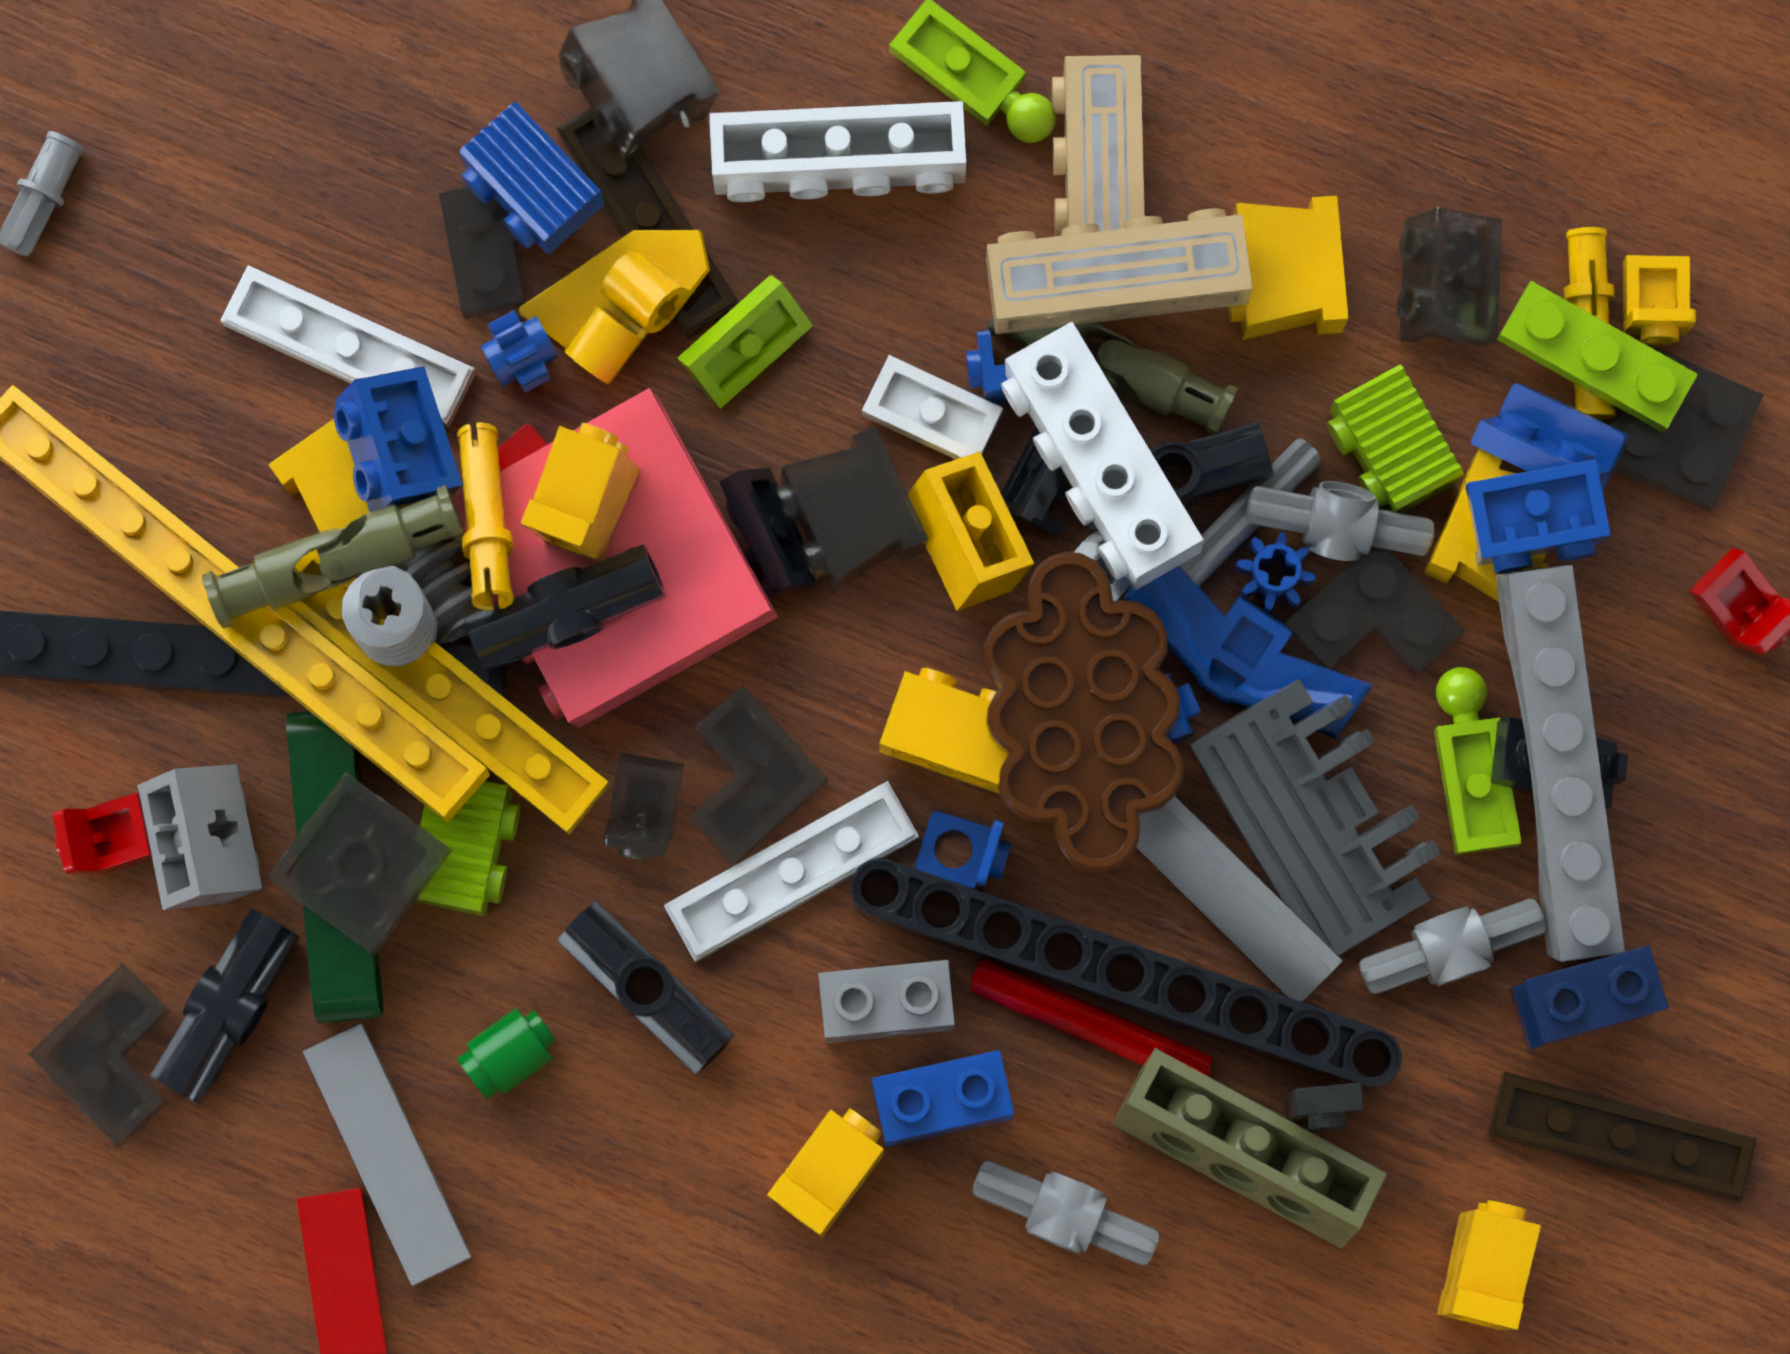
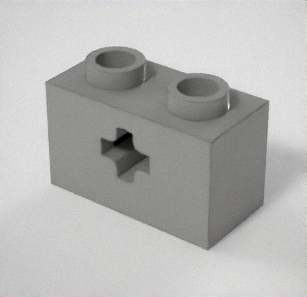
(199, 836)
(886, 1001)

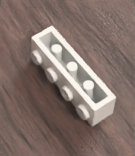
(838, 150)
(1102, 457)

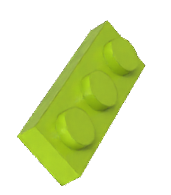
(1597, 356)

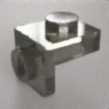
(643, 806)

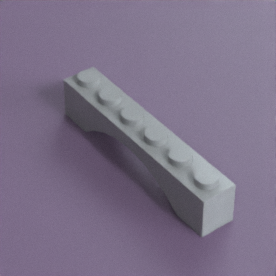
(1558, 723)

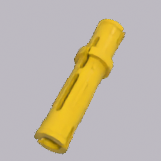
(1591, 293)
(486, 539)

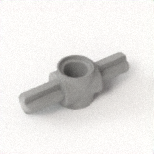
(1340, 521)
(1452, 946)
(1065, 1212)

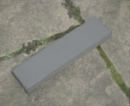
(1235, 900)
(387, 1154)

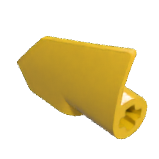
(621, 297)

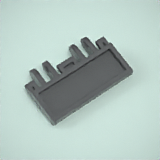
(1306, 825)

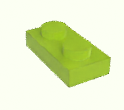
(745, 341)

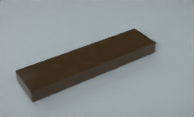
(641, 201)
(1621, 1137)

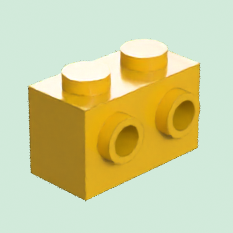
(969, 531)
(943, 729)

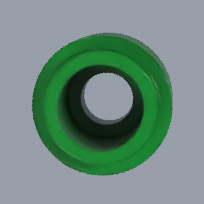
(507, 1052)

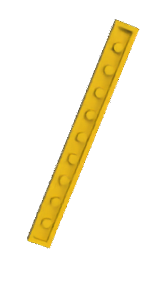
(270, 639)

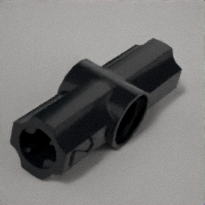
(1217, 462)
(565, 608)
(615, 958)
(225, 1006)

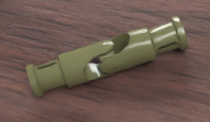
(1149, 376)
(365, 544)

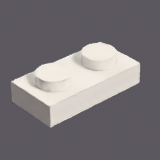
(931, 410)

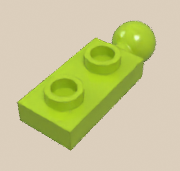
(971, 72)
(1478, 812)

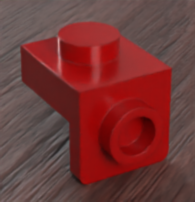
(1743, 604)
(102, 836)

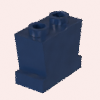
(1588, 997)

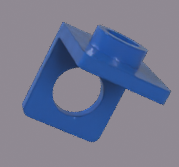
(987, 856)

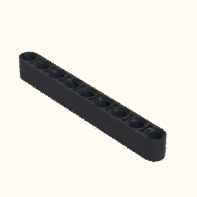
(1157, 973)

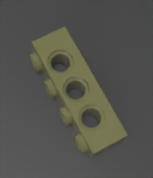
(1249, 1149)

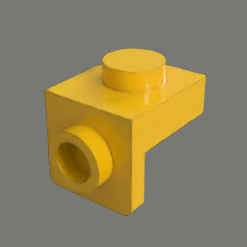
(1657, 298)

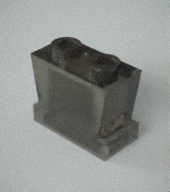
(637, 74)
(851, 510)

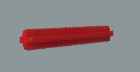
(1079, 1017)

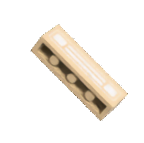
(1100, 141)
(1118, 271)

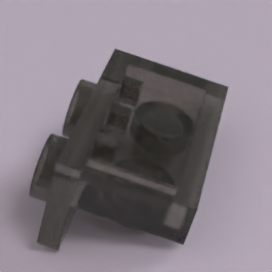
(1450, 277)

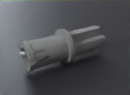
(40, 193)

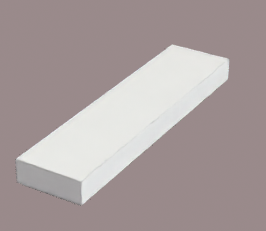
(338, 339)
(791, 871)

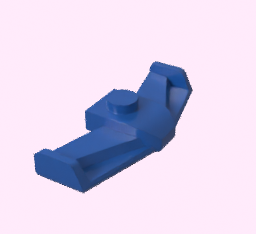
(1240, 651)

